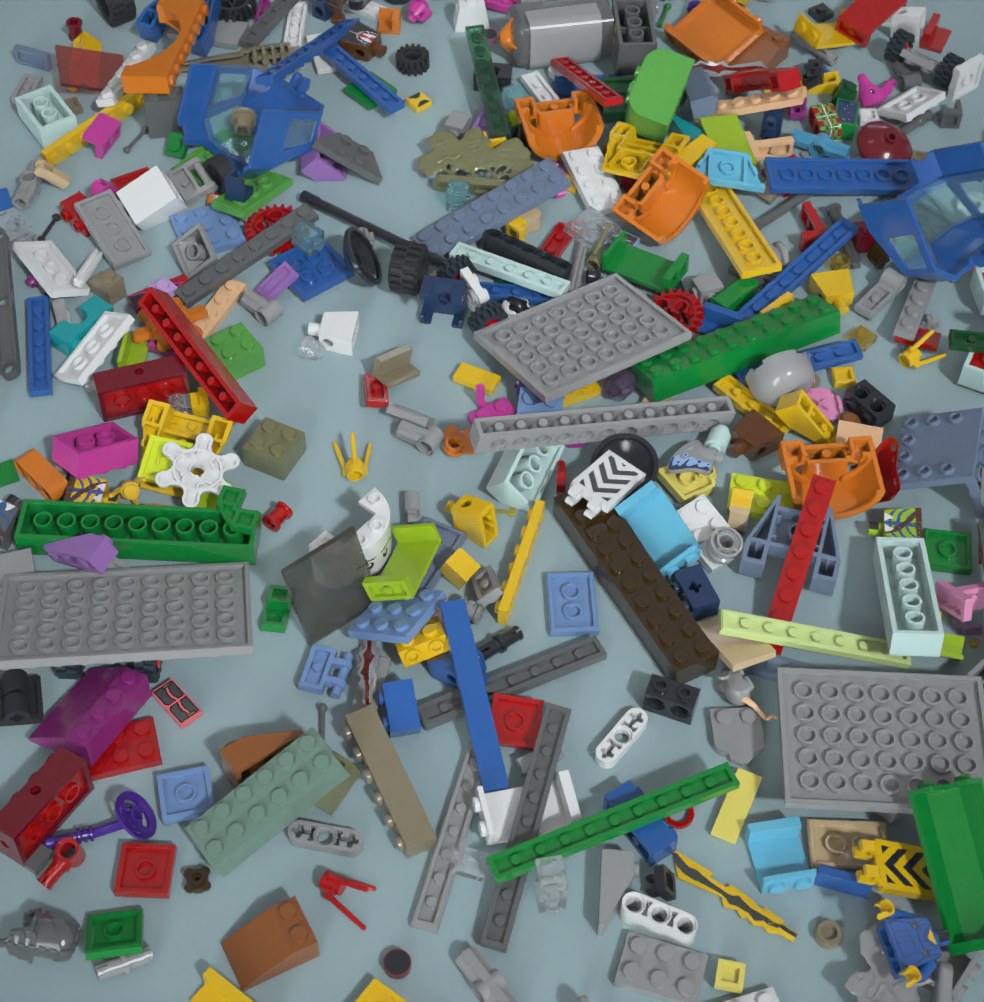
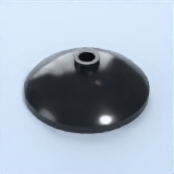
(361, 257)
(633, 450)

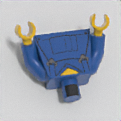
(909, 943)

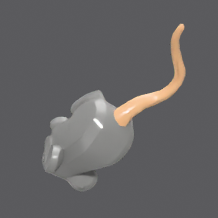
(738, 690)

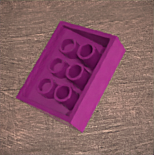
(94, 712)

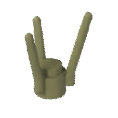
(594, 259)

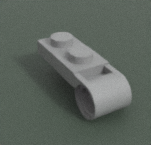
(881, 294)

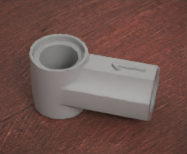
(264, 310)
(425, 439)

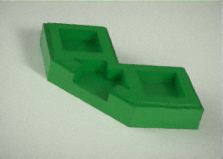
(238, 519)

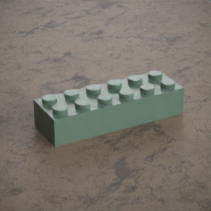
(267, 802)

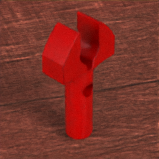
(561, 477)

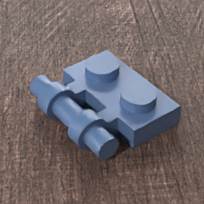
(318, 670)

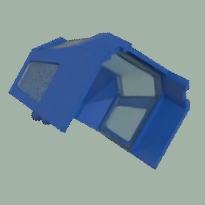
(284, 120)
(937, 222)

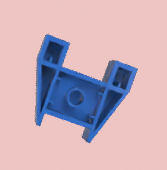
(151, 29)

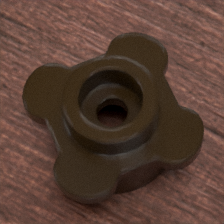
(200, 886)

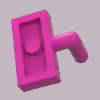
(498, 408)

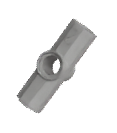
(28, 186)
(485, 982)

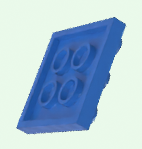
(315, 272)

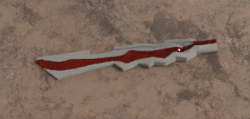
(721, 68)
(367, 669)

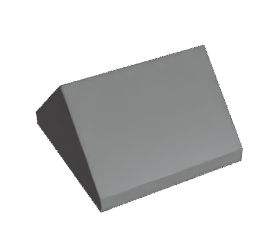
(194, 251)

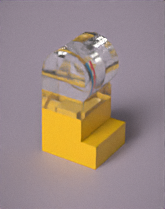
(191, 403)

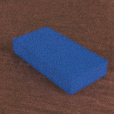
(841, 881)

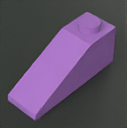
(84, 552)

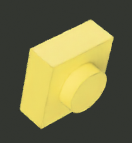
(729, 976)

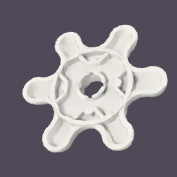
(200, 457)

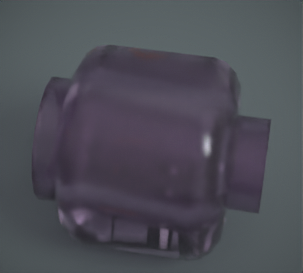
(619, 385)

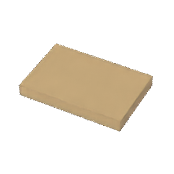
(735, 651)
(832, 842)

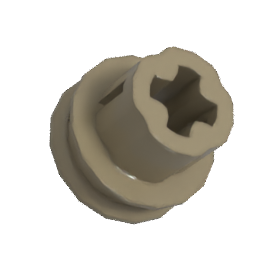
(243, 120)

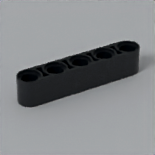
(524, 253)

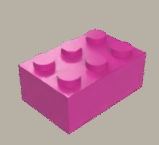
(95, 450)

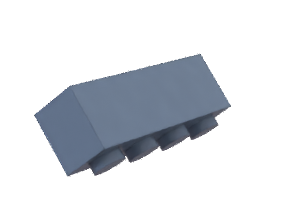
(701, 94)

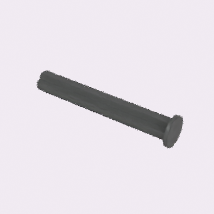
(849, 248)

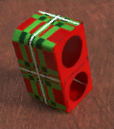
(825, 120)

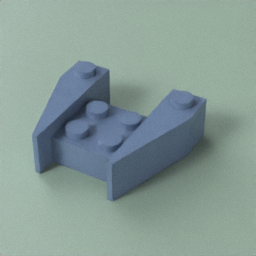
(773, 538)

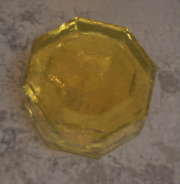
(840, 261)

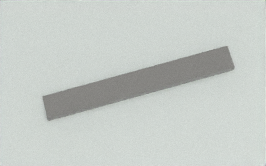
(454, 828)

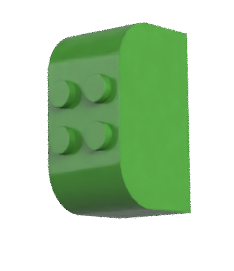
(657, 92)

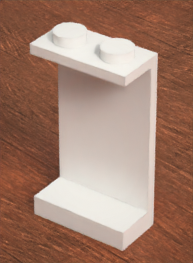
(499, 809)

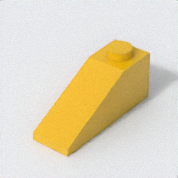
(805, 417)

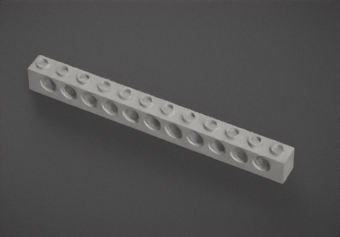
(599, 423)

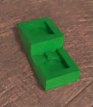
(277, 609)

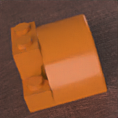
(554, 124)
(663, 205)
(853, 491)

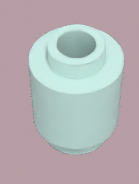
(718, 438)

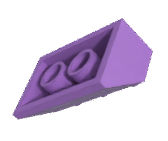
(319, 166)

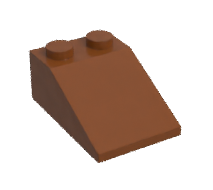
(769, 48)
(250, 753)
(271, 944)

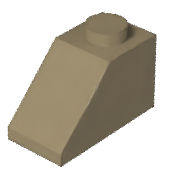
(108, 286)

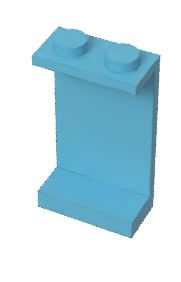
(660, 529)

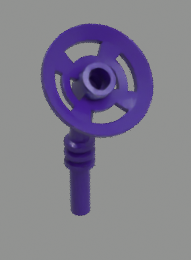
(126, 821)

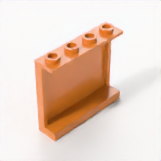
(715, 31)

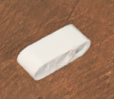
(666, 930)

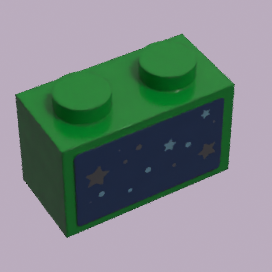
(848, 114)

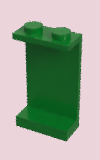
(643, 266)

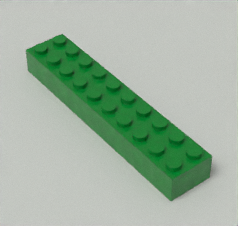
(736, 347)
(138, 530)

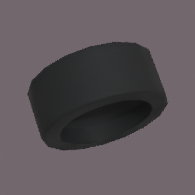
(217, 168)

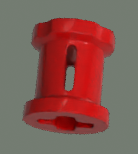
(277, 516)

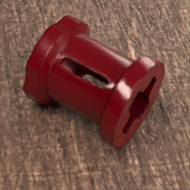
(74, 25)

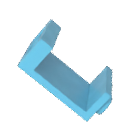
(778, 855)

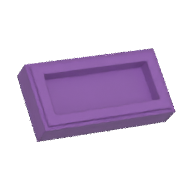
(277, 281)

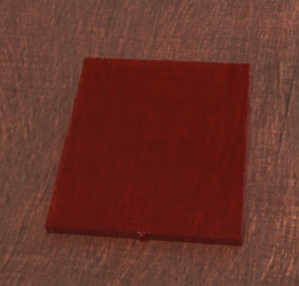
(86, 67)

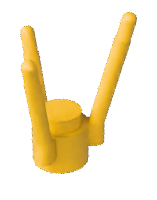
(912, 354)
(354, 468)
(129, 489)

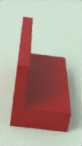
(935, 37)

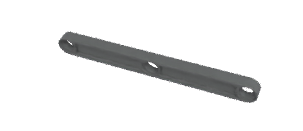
(8, 323)

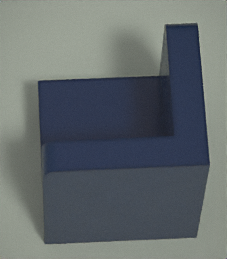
(236, 188)

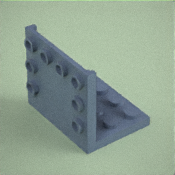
(943, 451)

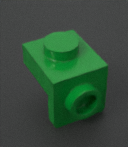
(175, 146)

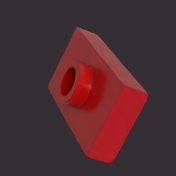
(375, 392)

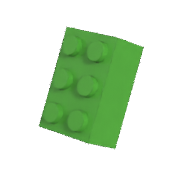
(237, 350)

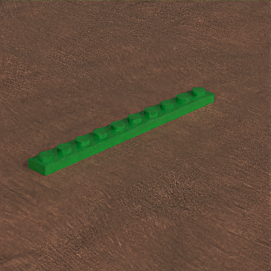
(613, 822)

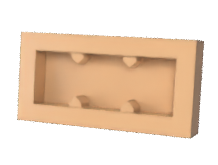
(770, 147)

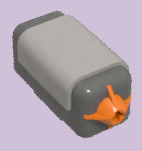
(557, 30)

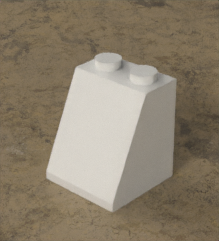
(151, 199)

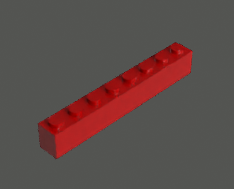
(197, 356)

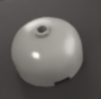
(779, 376)

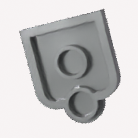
(736, 733)

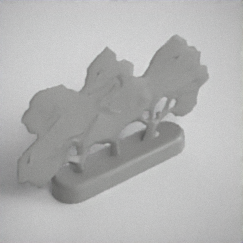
(880, 984)

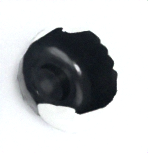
(514, 305)

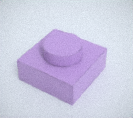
(165, 285)

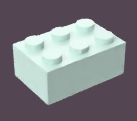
(45, 115)

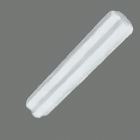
(87, 268)

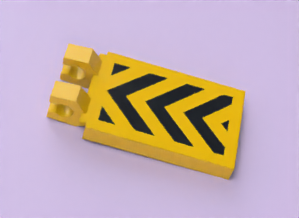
(896, 869)

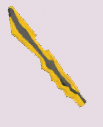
(732, 898)

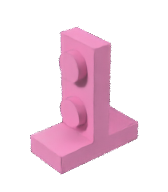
(960, 600)

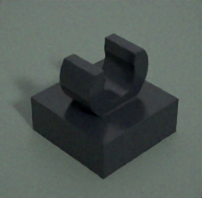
(664, 883)

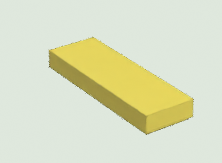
(736, 807)

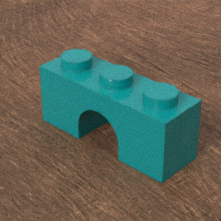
(67, 336)

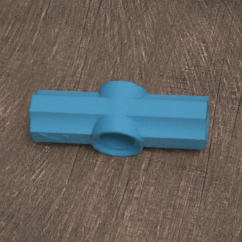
(820, 145)

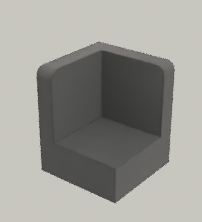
(950, 117)

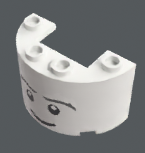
(373, 535)

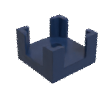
(443, 297)

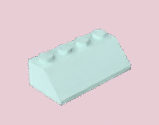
(523, 475)

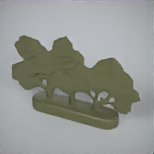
(470, 155)

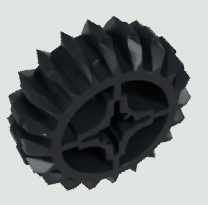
(237, 10)

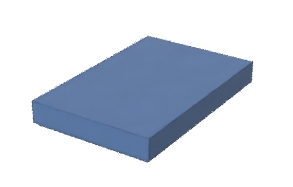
(572, 604)

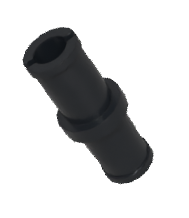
(501, 642)

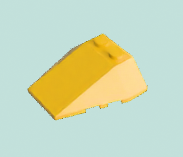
(630, 155)
(165, 422)

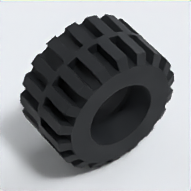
(117, 11)
(407, 267)

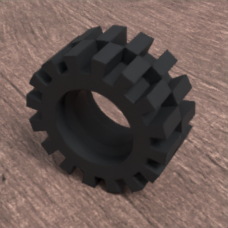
(412, 59)

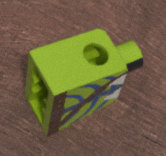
(898, 523)

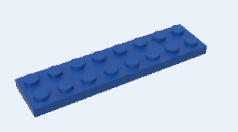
(837, 175)

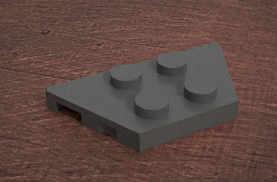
(350, 154)

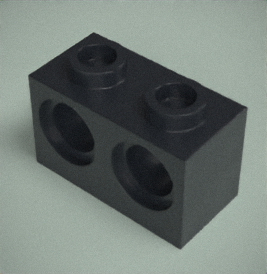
(868, 404)
(671, 699)

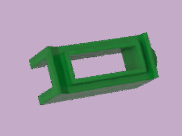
(736, 294)

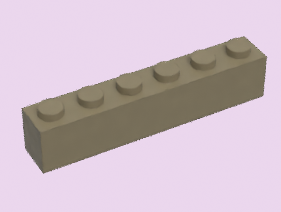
(390, 782)

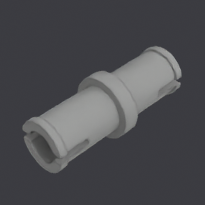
(123, 964)

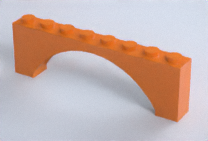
(160, 72)

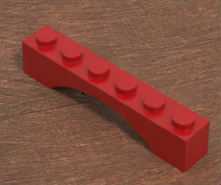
(762, 79)

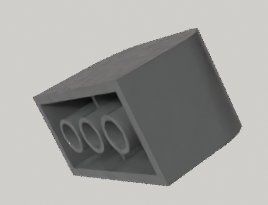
(632, 34)

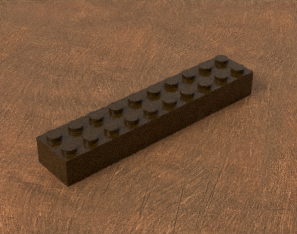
(638, 591)

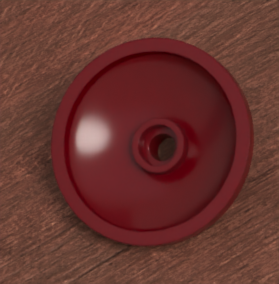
(883, 141)

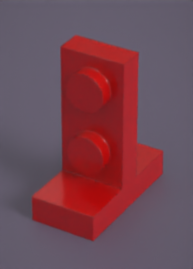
(812, 224)

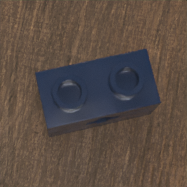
(696, 592)

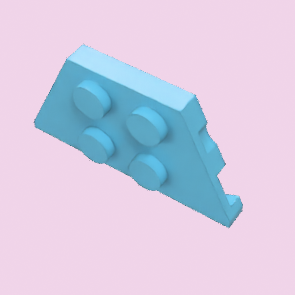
(730, 170)

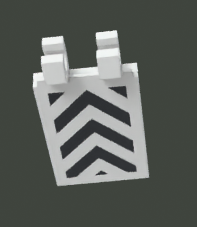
(604, 484)

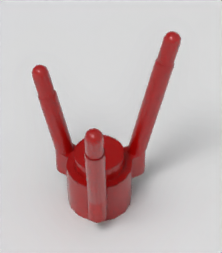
(335, 884)

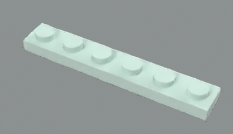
(513, 271)

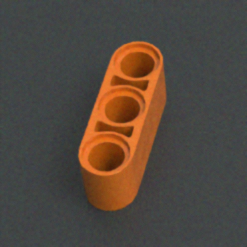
(41, 475)

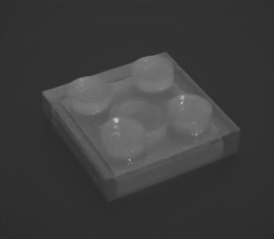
(589, 226)

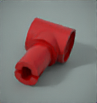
(60, 863)

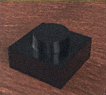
(820, 13)

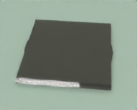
(328, 585)

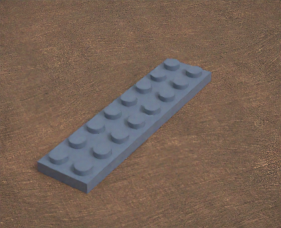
(495, 208)

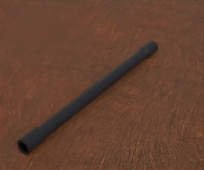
(316, 202)

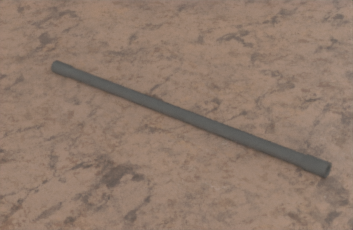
(785, 207)

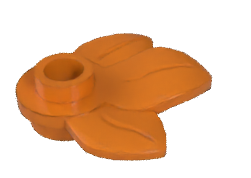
(457, 441)

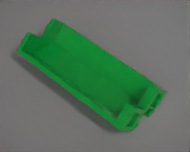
(953, 846)

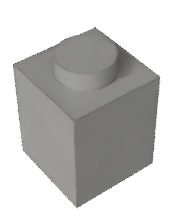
(458, 124)

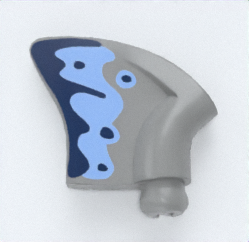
(694, 458)

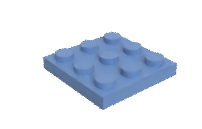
(220, 227)
(397, 619)

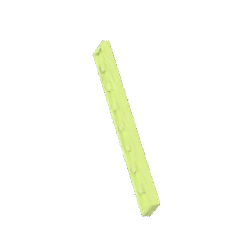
(809, 638)

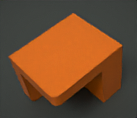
(389, 21)

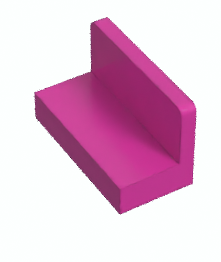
(102, 133)

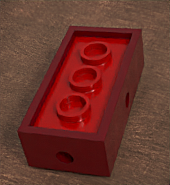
(127, 389)
(43, 804)

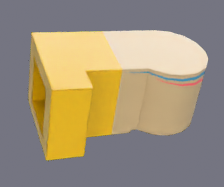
(524, 224)
(740, 508)

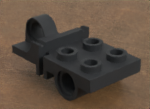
(20, 699)

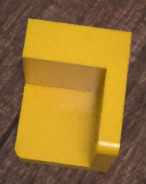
(459, 568)

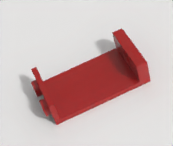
(865, 17)

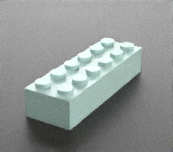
(907, 597)

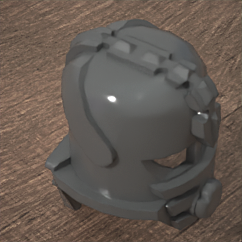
(43, 937)

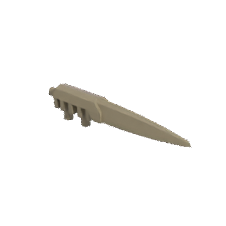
(249, 55)

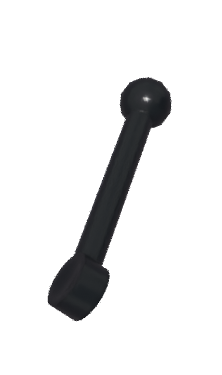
(56, 217)

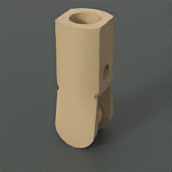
(51, 174)

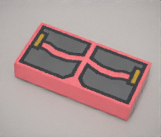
(176, 703)

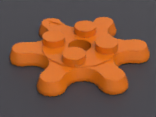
(150, 331)

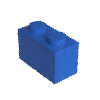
(400, 708)

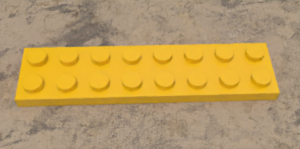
(738, 233)

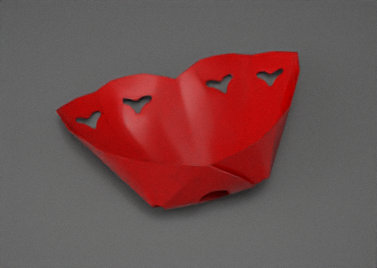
(888, 467)

